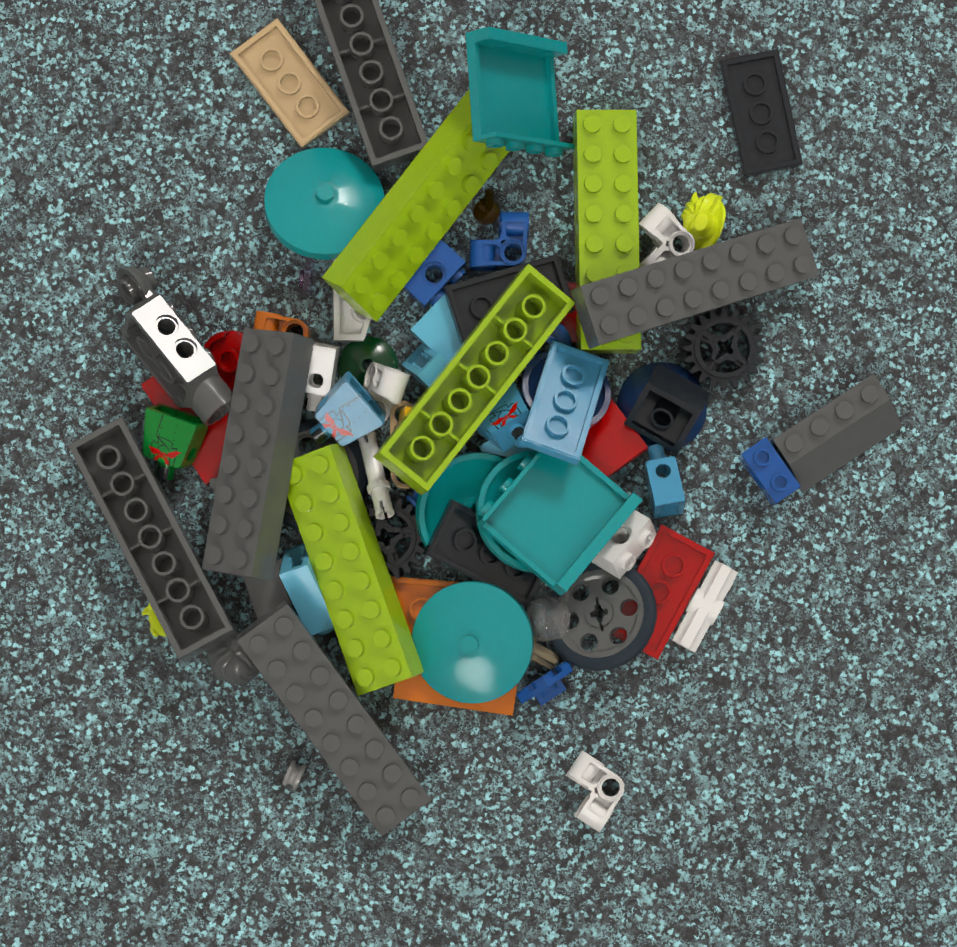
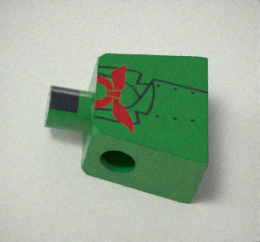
(171, 438)

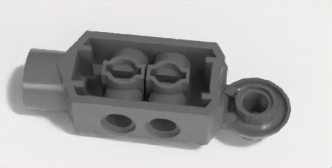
(170, 348)

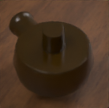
(487, 209)

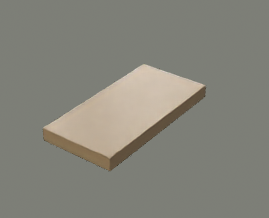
(289, 83)

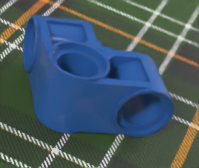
(490, 254)

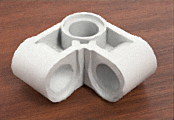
(662, 228)
(385, 385)
(596, 806)

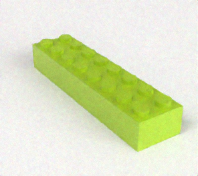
(605, 205)
(413, 215)
(474, 379)
(351, 570)

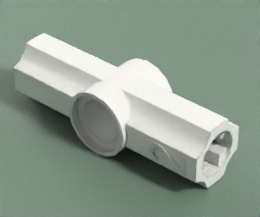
(704, 606)

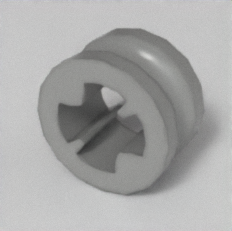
(294, 775)

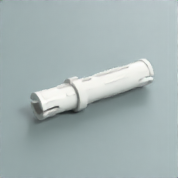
(378, 485)

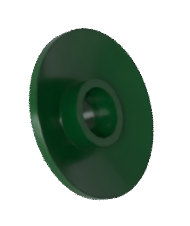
(370, 349)

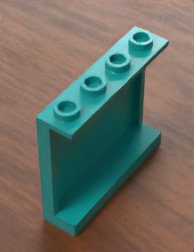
(514, 91)
(557, 517)

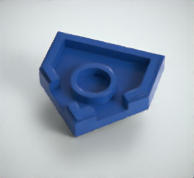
(546, 686)

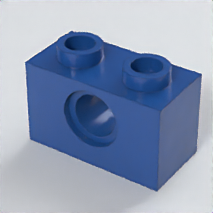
(440, 258)
(769, 471)

